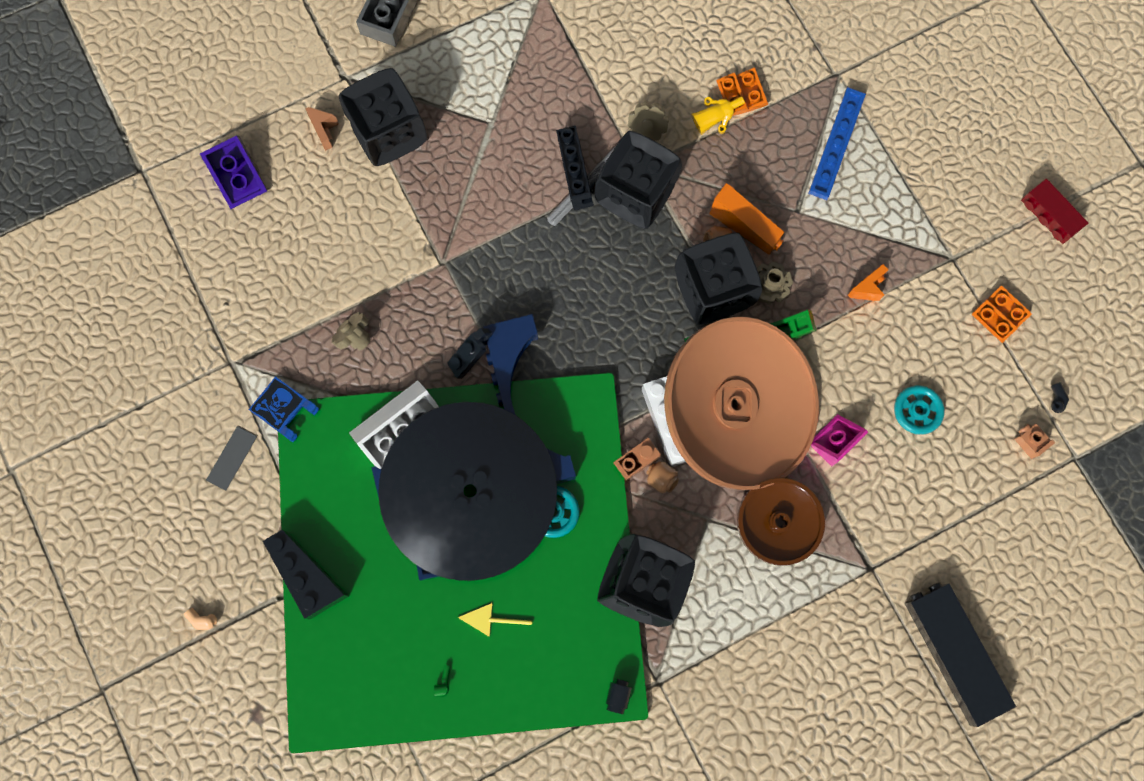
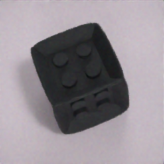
(383, 116)
(637, 179)
(718, 278)
(646, 580)

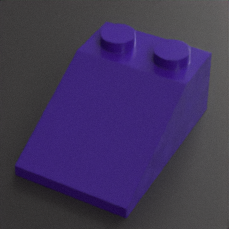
(234, 171)

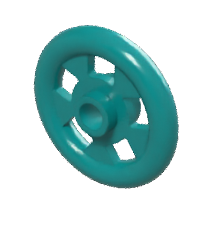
(909, 422)
(566, 524)

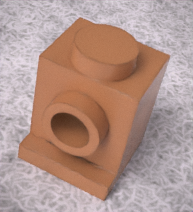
(1029, 445)

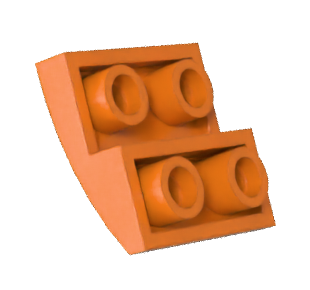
(745, 85)
(1001, 314)

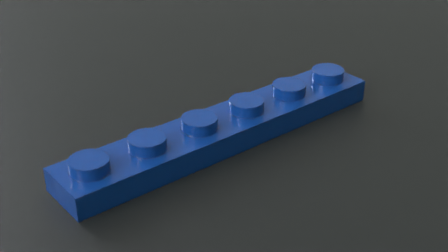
(837, 144)

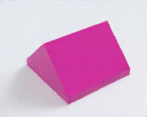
(837, 439)

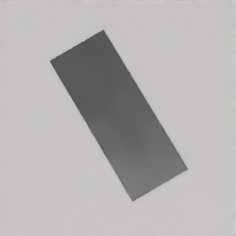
(231, 458)

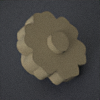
(648, 120)
(774, 282)
(352, 333)

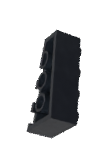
(306, 580)

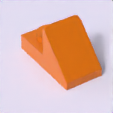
(868, 287)

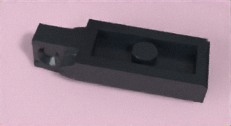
(469, 352)

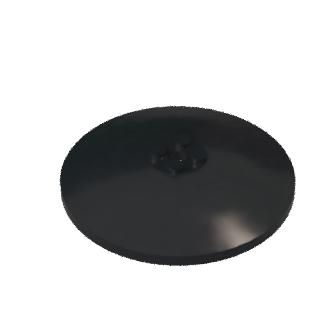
(426, 499)

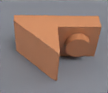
(322, 123)

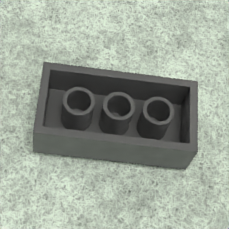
(385, 19)

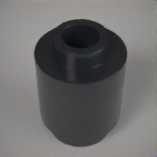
(618, 696)

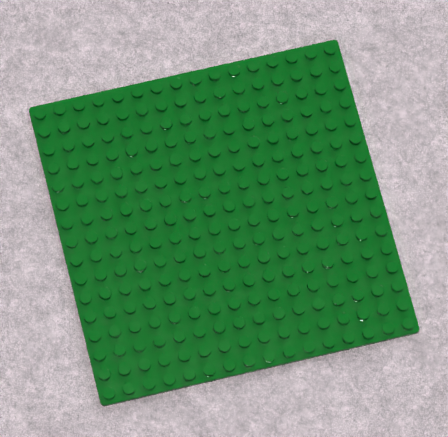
(373, 659)

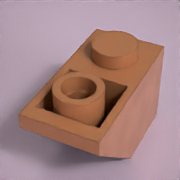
(637, 459)

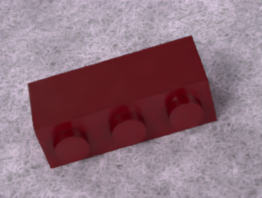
(1054, 211)

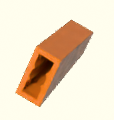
(746, 219)

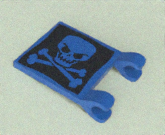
(279, 406)

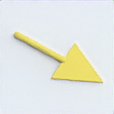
(482, 619)

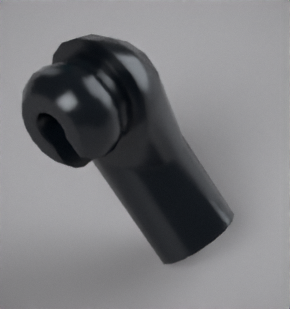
(1061, 398)

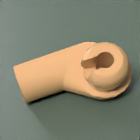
(200, 622)

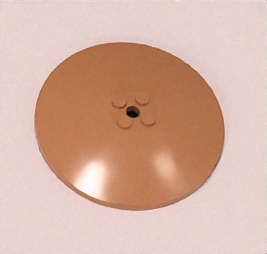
(774, 397)

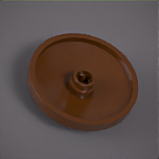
(781, 522)

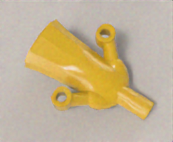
(720, 111)

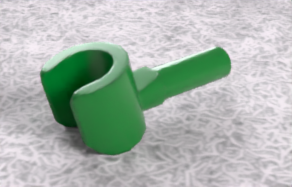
(441, 690)

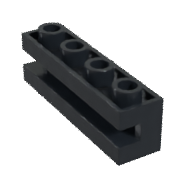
(574, 168)

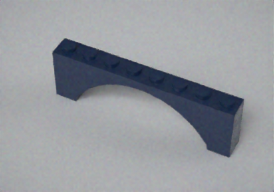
(506, 348)

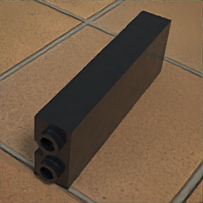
(960, 654)

